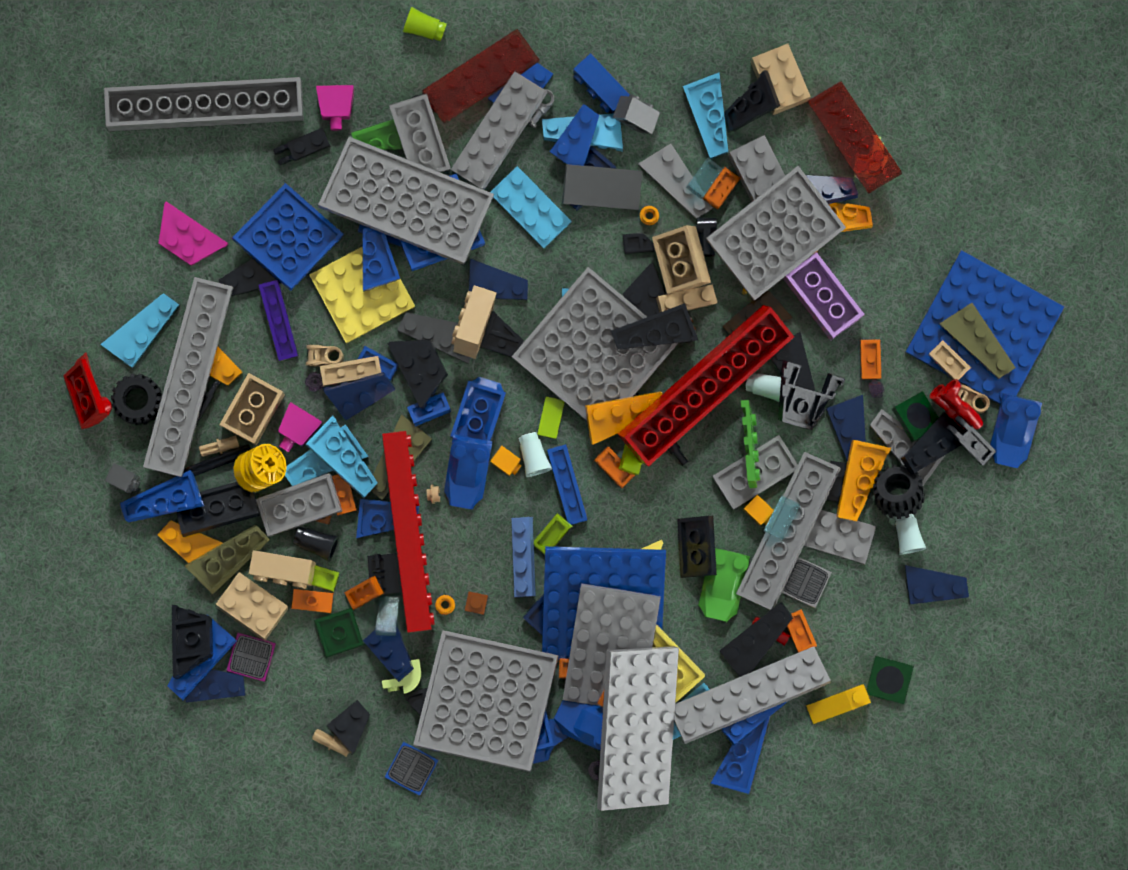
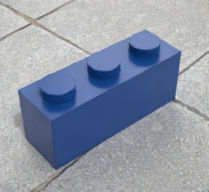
(599, 83)

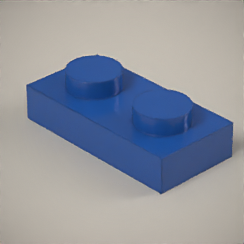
(435, 407)

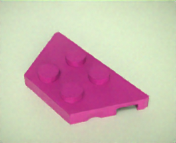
(187, 237)

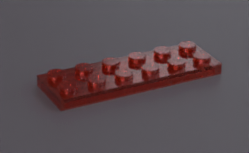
(480, 76)
(854, 137)

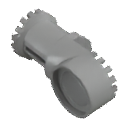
(541, 110)

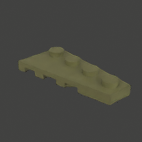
(975, 335)
(419, 443)
(226, 559)

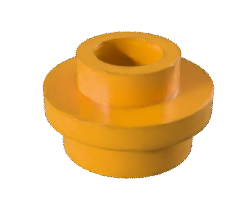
(644, 211)
(450, 600)

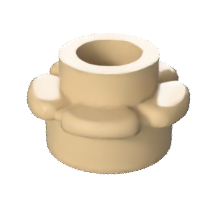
(432, 494)

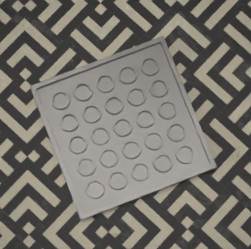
(576, 351)
(486, 701)

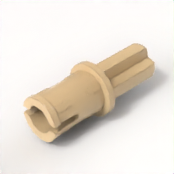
(219, 446)
(330, 742)

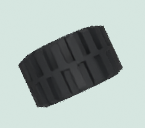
(120, 394)
(902, 504)

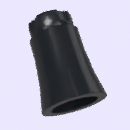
(316, 542)

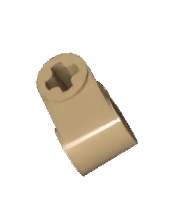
(319, 355)
(971, 396)

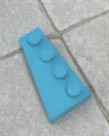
(606, 134)
(138, 333)

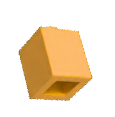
(506, 461)
(758, 510)

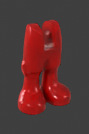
(949, 400)

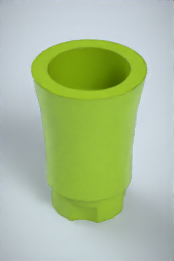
(424, 25)

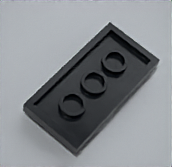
(221, 507)

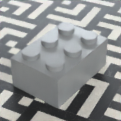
(756, 166)

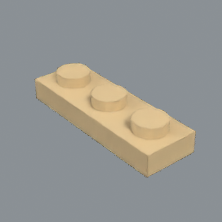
(693, 298)
(349, 370)

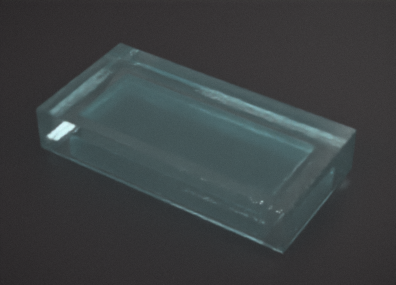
(704, 178)
(782, 517)
(387, 616)

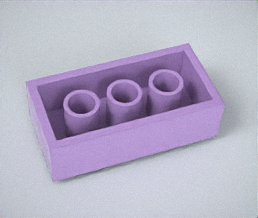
(823, 296)

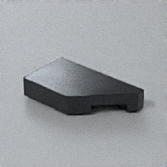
(637, 243)

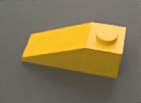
(838, 704)

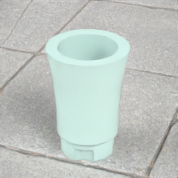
(764, 385)
(533, 455)
(909, 535)

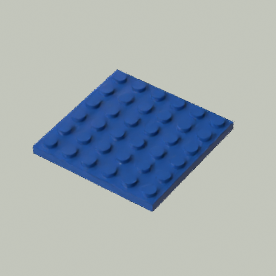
(1012, 311)
(604, 567)

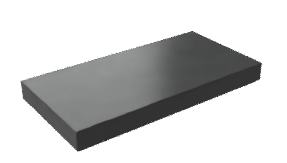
(602, 187)

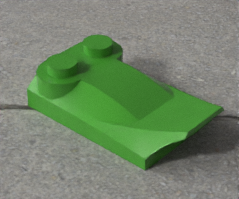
(719, 591)

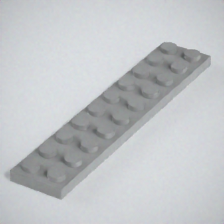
(188, 377)

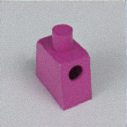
(335, 104)
(297, 427)

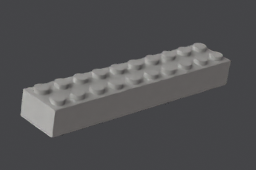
(204, 104)

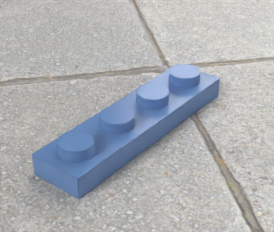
(523, 557)

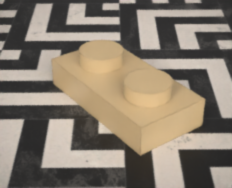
(949, 360)

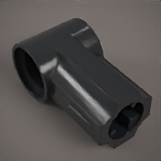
(706, 227)

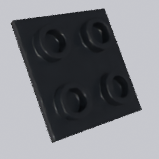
(386, 570)

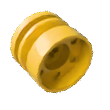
(260, 467)

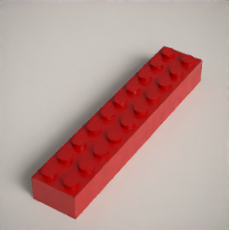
(706, 385)
(406, 531)

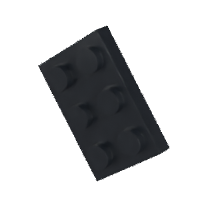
(696, 546)

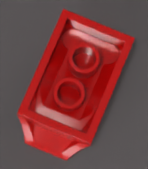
(85, 394)

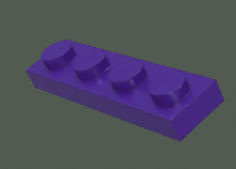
(278, 320)

